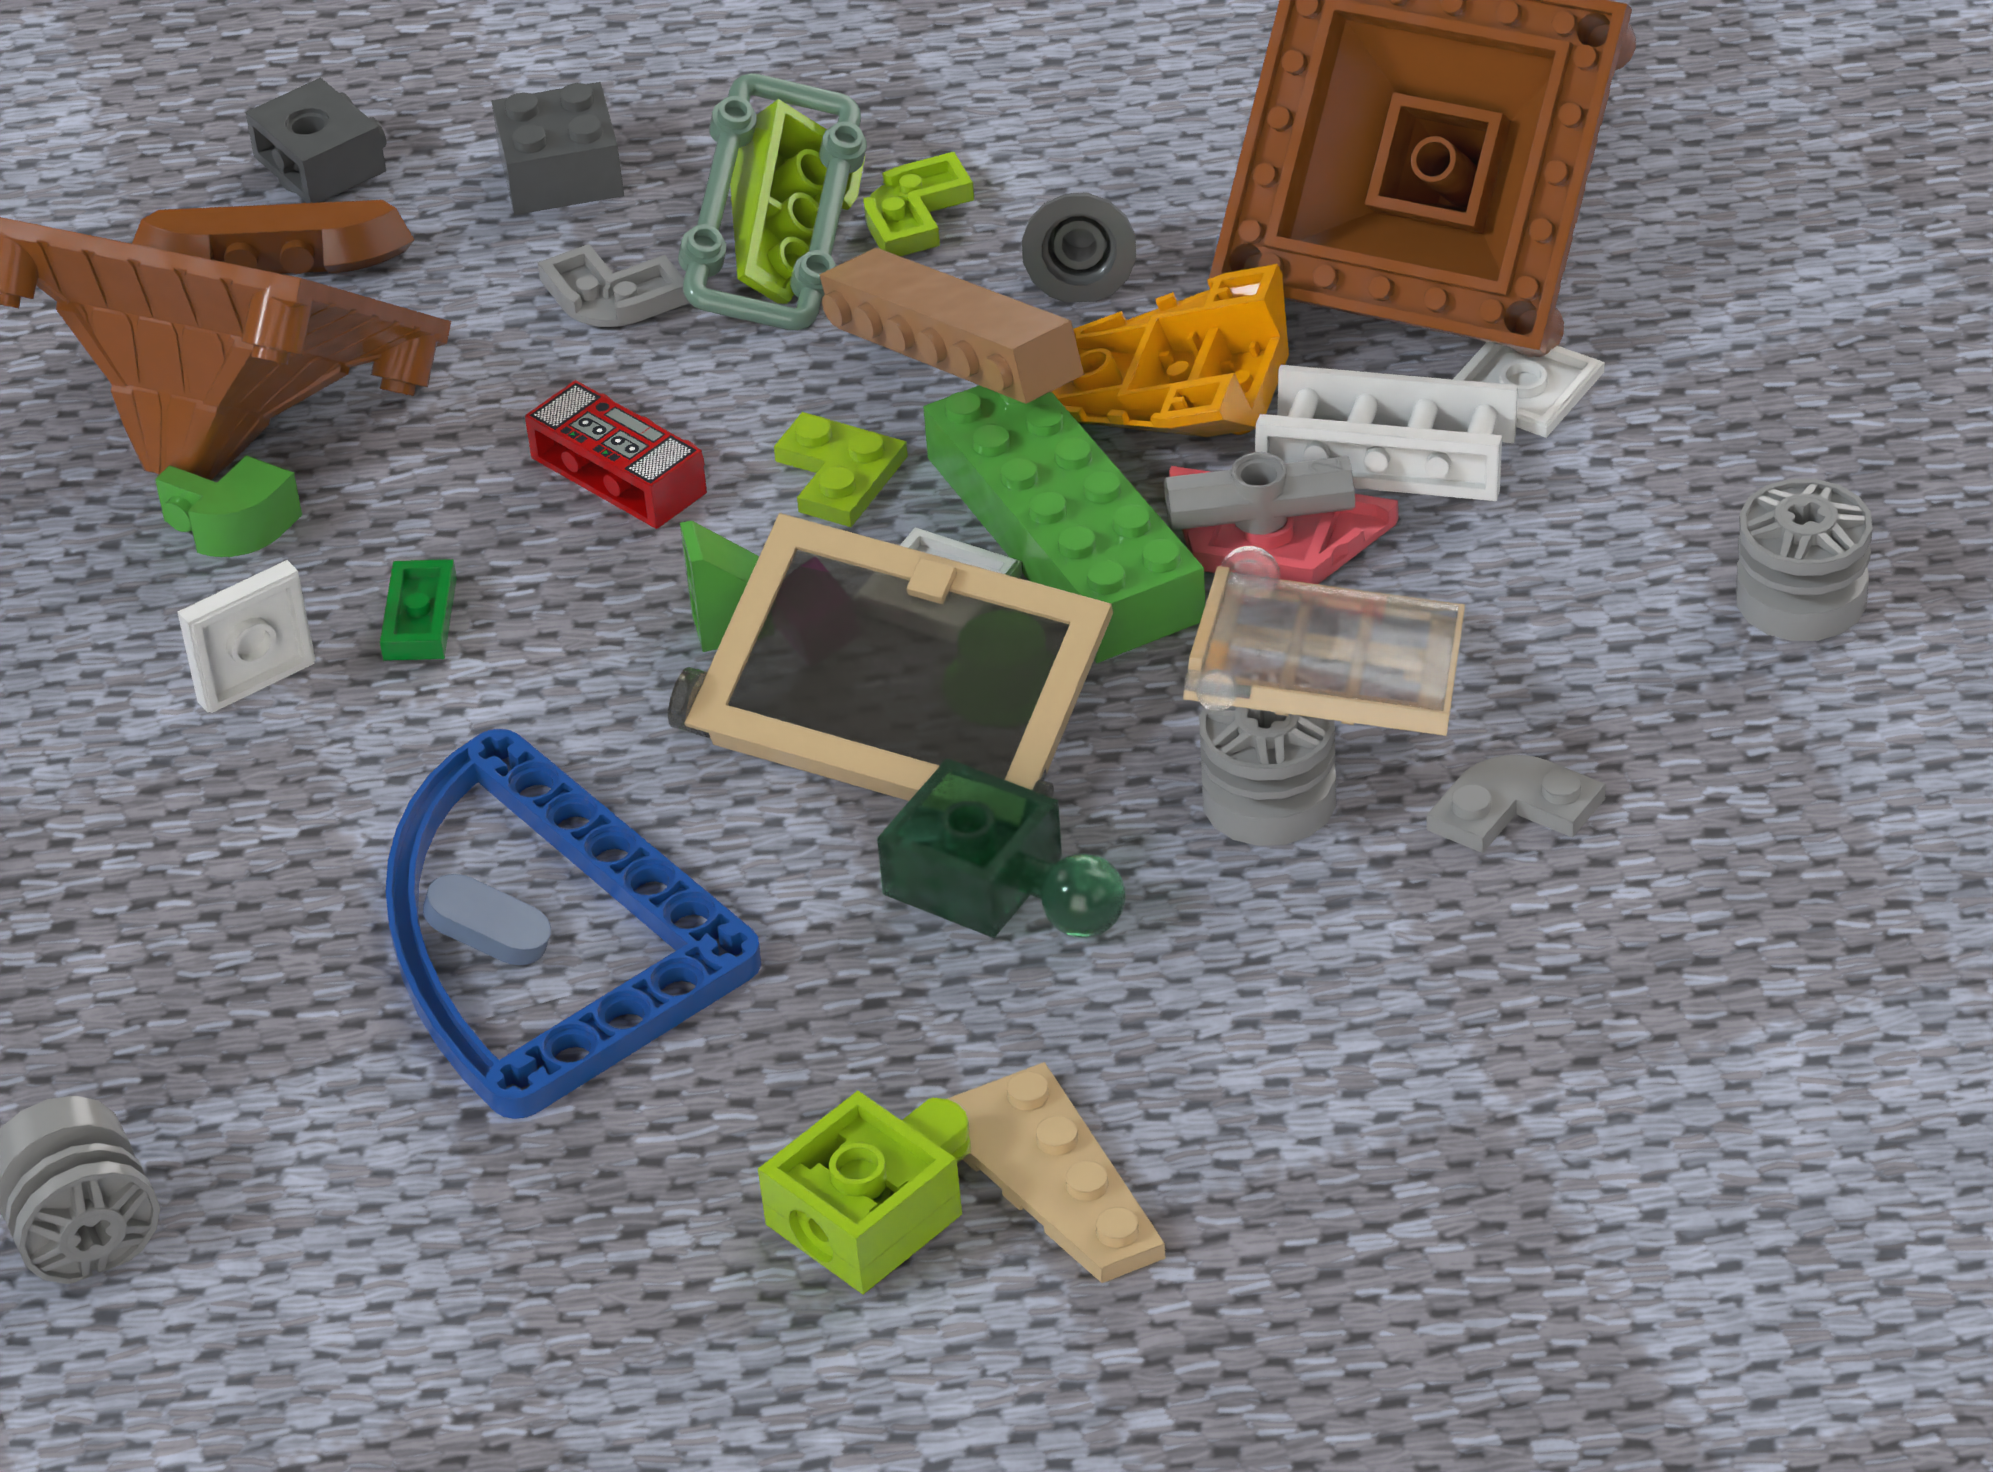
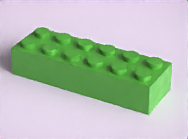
(1065, 512)

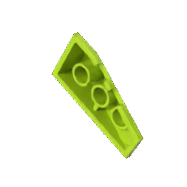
(778, 198)

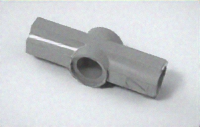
(1259, 493)

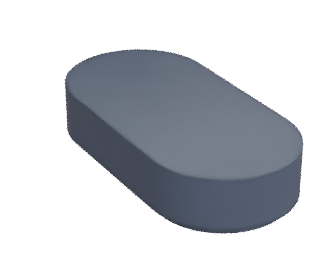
(486, 919)

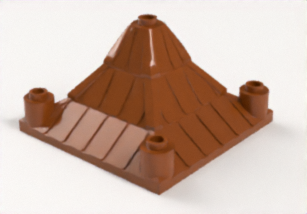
(1426, 158)
(206, 344)

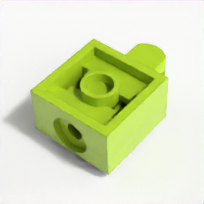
(867, 1186)

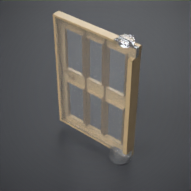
(1323, 649)

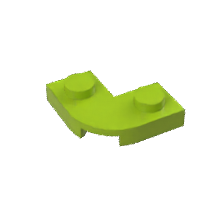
(902, 206)

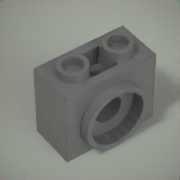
(316, 141)

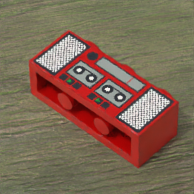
(616, 454)

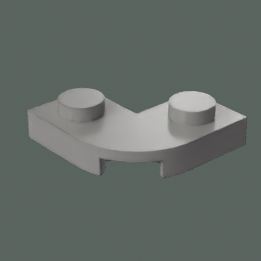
(608, 299)
(1513, 785)

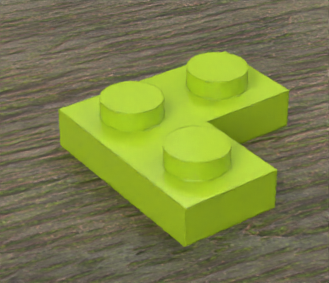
(847, 462)

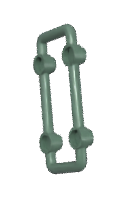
(703, 246)

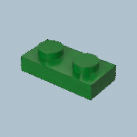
(418, 610)

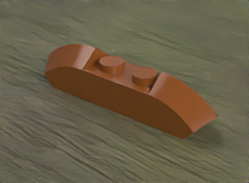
(283, 236)

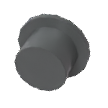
(1079, 248)

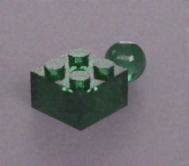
(983, 846)

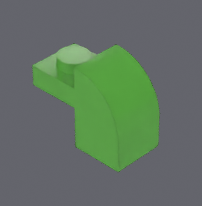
(234, 514)

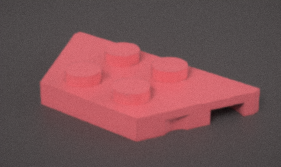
(1307, 545)

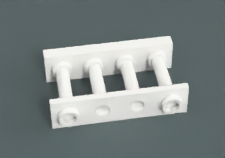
(1395, 429)

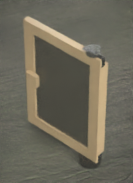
(890, 663)

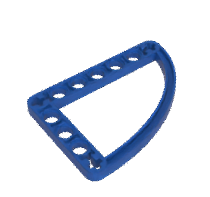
(589, 1028)

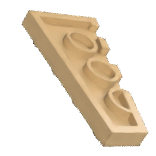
(1054, 1168)

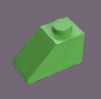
(715, 579)

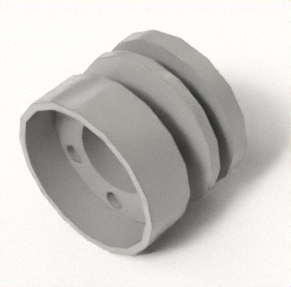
(1803, 559)
(1267, 774)
(73, 1189)

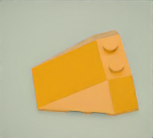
(1189, 364)

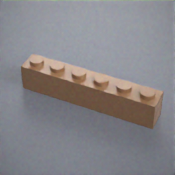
(952, 324)

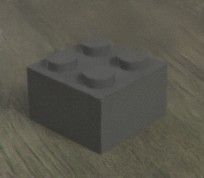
(557, 147)

